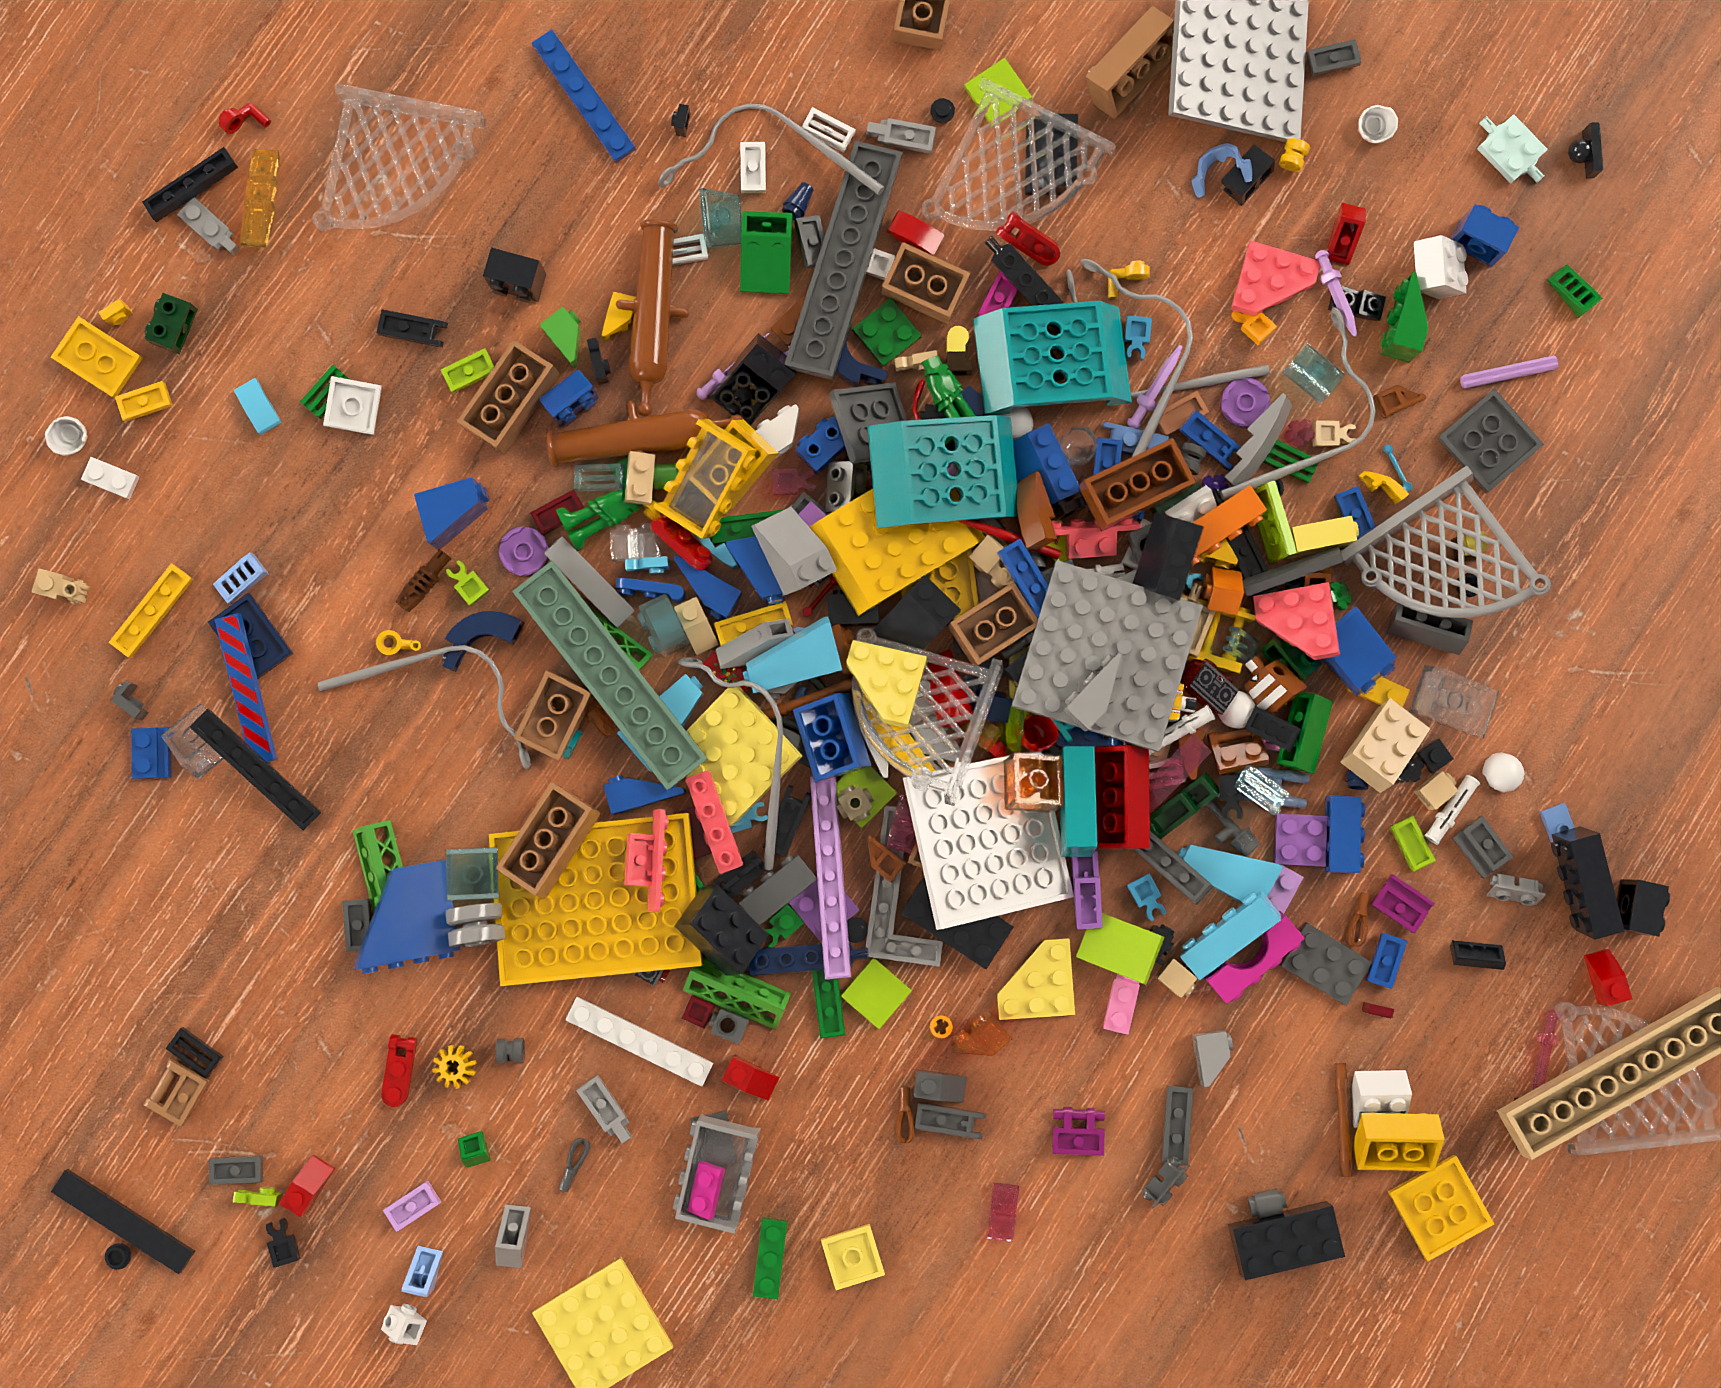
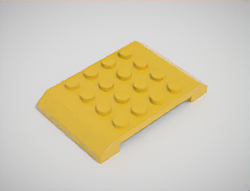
(883, 561)

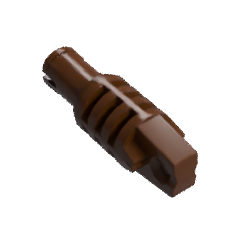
(422, 581)

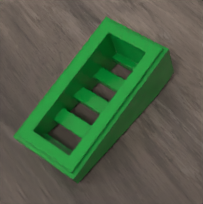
(1574, 302)

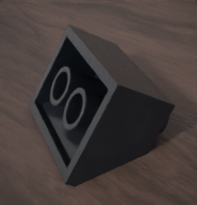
(1058, 152)
(1168, 556)

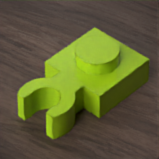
(469, 585)
(264, 1196)

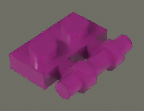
(1078, 1140)

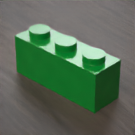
(1311, 715)

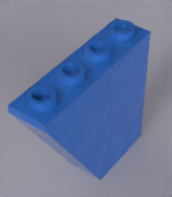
(408, 919)

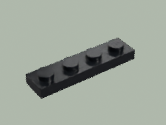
(190, 184)

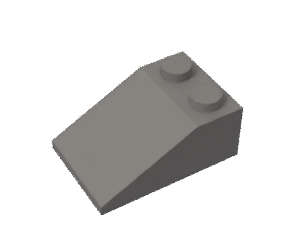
(793, 551)

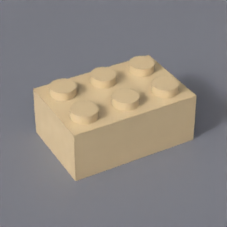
(1385, 745)

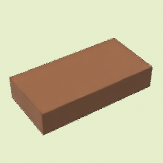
(1178, 412)

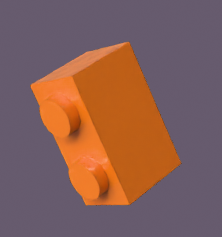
(1223, 590)

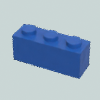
(1344, 834)

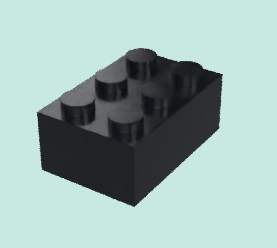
(721, 930)

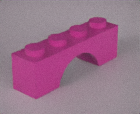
(1231, 979)

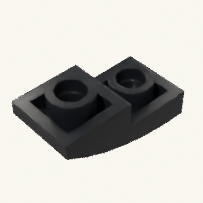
(1363, 303)

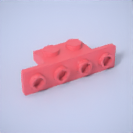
(1087, 540)
(714, 822)
(645, 860)

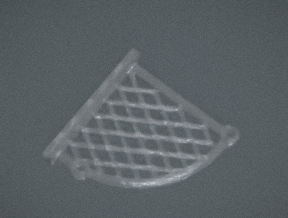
(993, 95)
(353, 98)
(990, 680)
(1586, 1142)

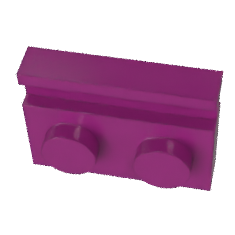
(1402, 903)

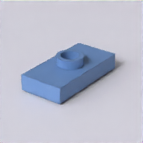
(1556, 819)

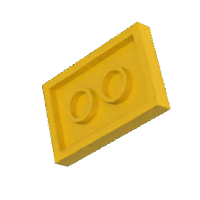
(96, 357)

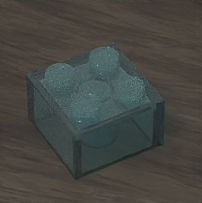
(664, 625)

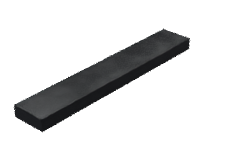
(255, 769)
(123, 1221)

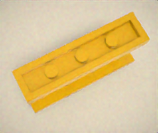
(1227, 662)

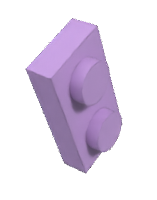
(1284, 888)
(412, 1206)

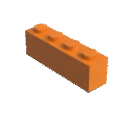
(1228, 520)

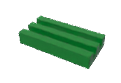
(317, 388)
(1295, 452)

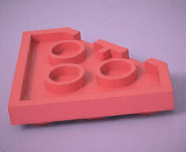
(1271, 278)
(1301, 618)

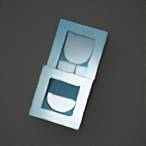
(257, 406)
(720, 553)

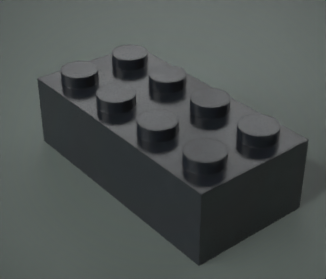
(1587, 882)
(975, 940)
(1286, 1240)

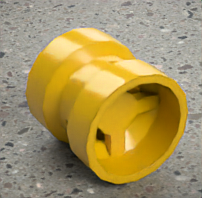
(1294, 155)

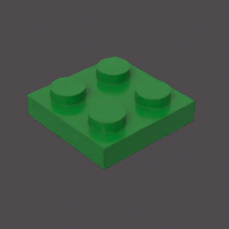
(887, 333)

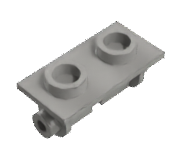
(1527, 892)

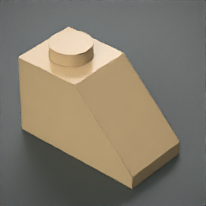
(696, 626)

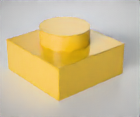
(116, 313)

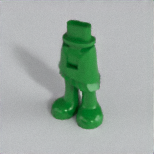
(945, 390)
(609, 507)

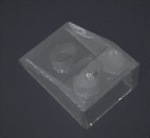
(1454, 701)

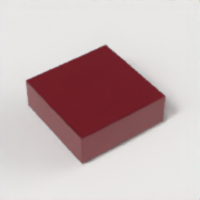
(1377, 1010)
(698, 1011)

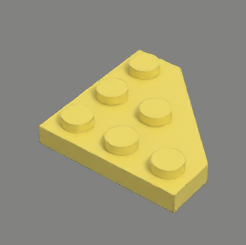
(887, 679)
(1040, 985)

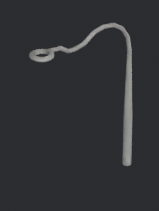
(824, 148)
(1194, 383)
(1158, 412)
(1289, 469)
(392, 665)
(775, 788)

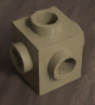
(855, 813)

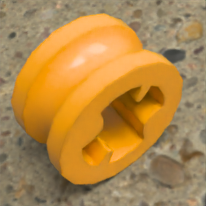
(948, 1029)

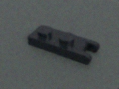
(409, 328)
(789, 817)

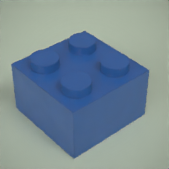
(1485, 234)

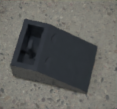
(753, 380)

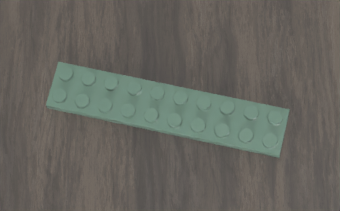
(610, 675)

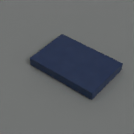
(264, 640)

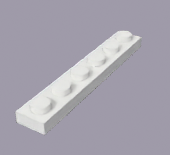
(639, 1041)

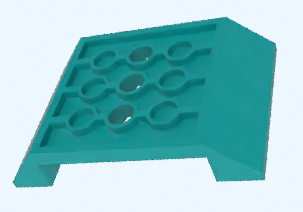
(1018, 363)
(913, 477)

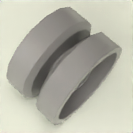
(475, 927)

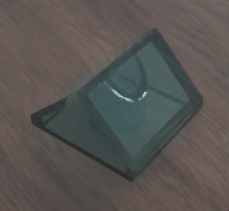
(720, 218)
(1314, 373)
(472, 873)

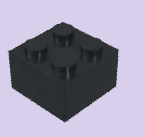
(514, 275)
(1642, 906)

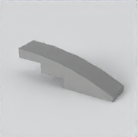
(1264, 435)
(589, 581)

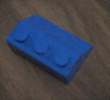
(1042, 453)
(832, 737)

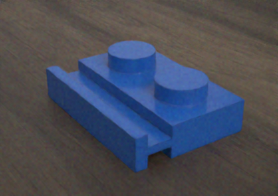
(150, 754)

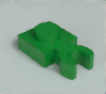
(784, 924)

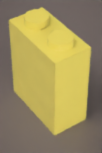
(1324, 535)

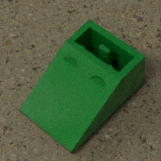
(766, 252)
(1406, 322)

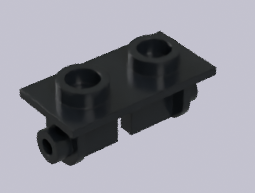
(738, 879)

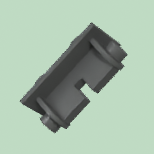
(1160, 1190)

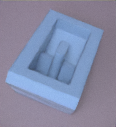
(423, 1272)

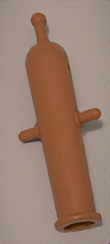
(652, 308)
(634, 434)

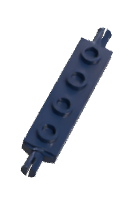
(795, 959)

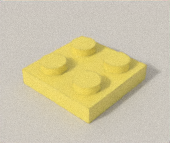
(852, 1256)

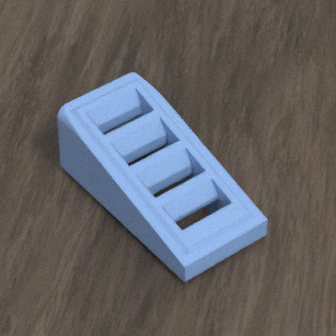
(260, 573)

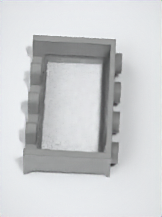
(726, 1146)

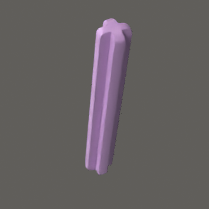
(1509, 372)

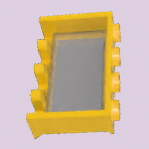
(707, 480)

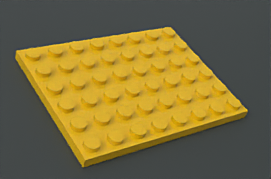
(591, 918)

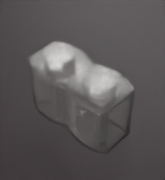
(634, 543)

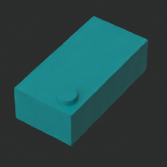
(1079, 798)

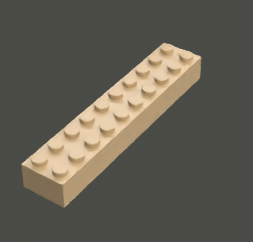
(1616, 1077)

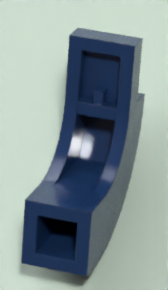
(853, 371)
(477, 626)

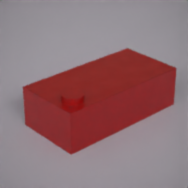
(1122, 797)

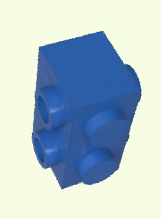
(827, 447)

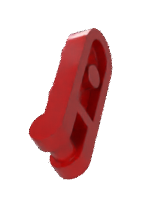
(1029, 240)
(682, 542)
(398, 1070)

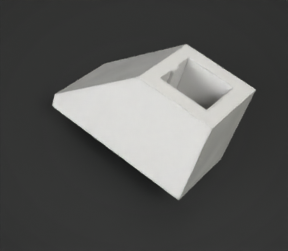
(781, 430)

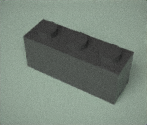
(1431, 630)
(777, 889)

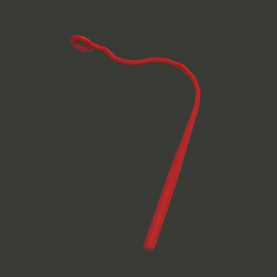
(989, 529)

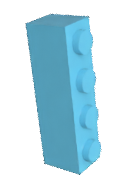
(1230, 934)

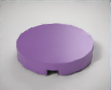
(1244, 402)
(523, 551)

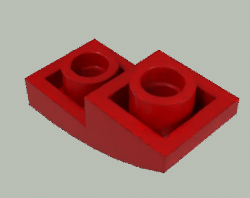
(915, 232)

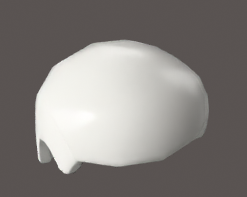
(1377, 124)
(1020, 420)
(66, 435)
(1238, 711)
(1503, 772)

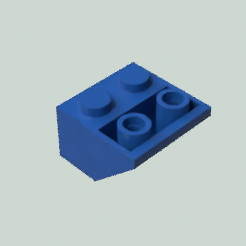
(569, 398)

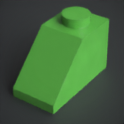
(565, 333)

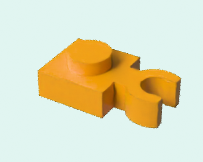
(1256, 327)

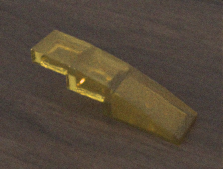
(259, 198)

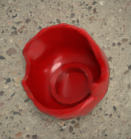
(1039, 733)

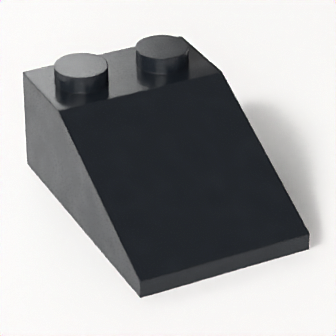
(918, 616)

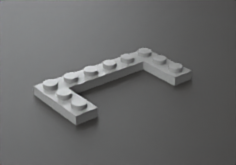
(880, 936)

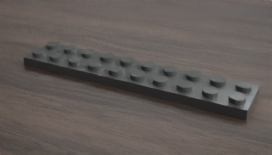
(843, 263)

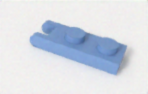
(1131, 437)

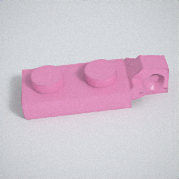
(1121, 1004)

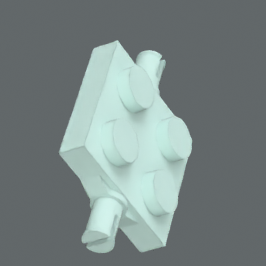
(1512, 149)

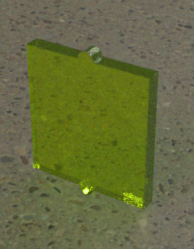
(1013, 730)

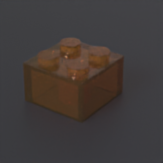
(1033, 782)

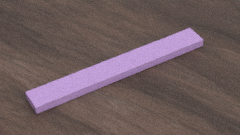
(830, 879)

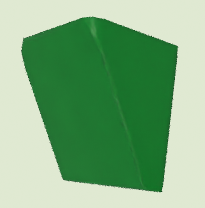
(473, 1149)

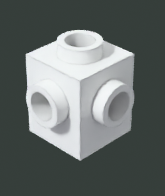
(403, 1324)

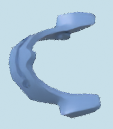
(1219, 153)

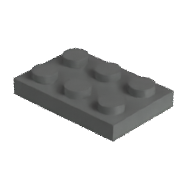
(1327, 964)

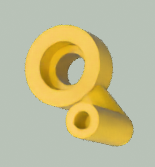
(1135, 271)
(398, 643)

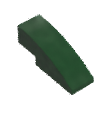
(1183, 805)

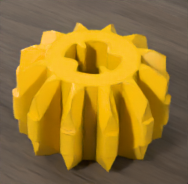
(445, 1064)

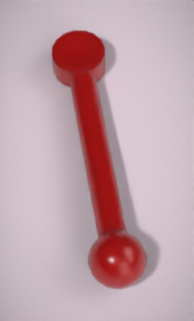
(807, 611)

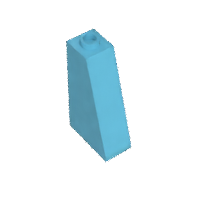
(798, 658)
(681, 701)
(1232, 873)

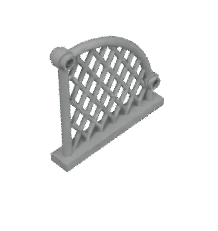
(1457, 484)

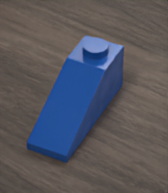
(713, 592)
(632, 793)

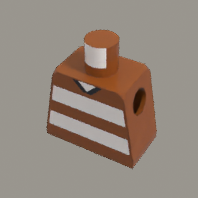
(1272, 685)

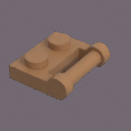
(182, 1098)

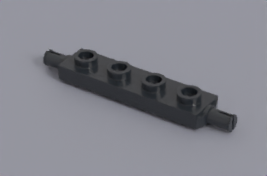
(1022, 276)
(1249, 557)

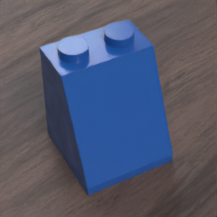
(450, 509)
(756, 569)
(1362, 654)

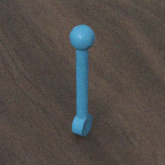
(1388, 449)

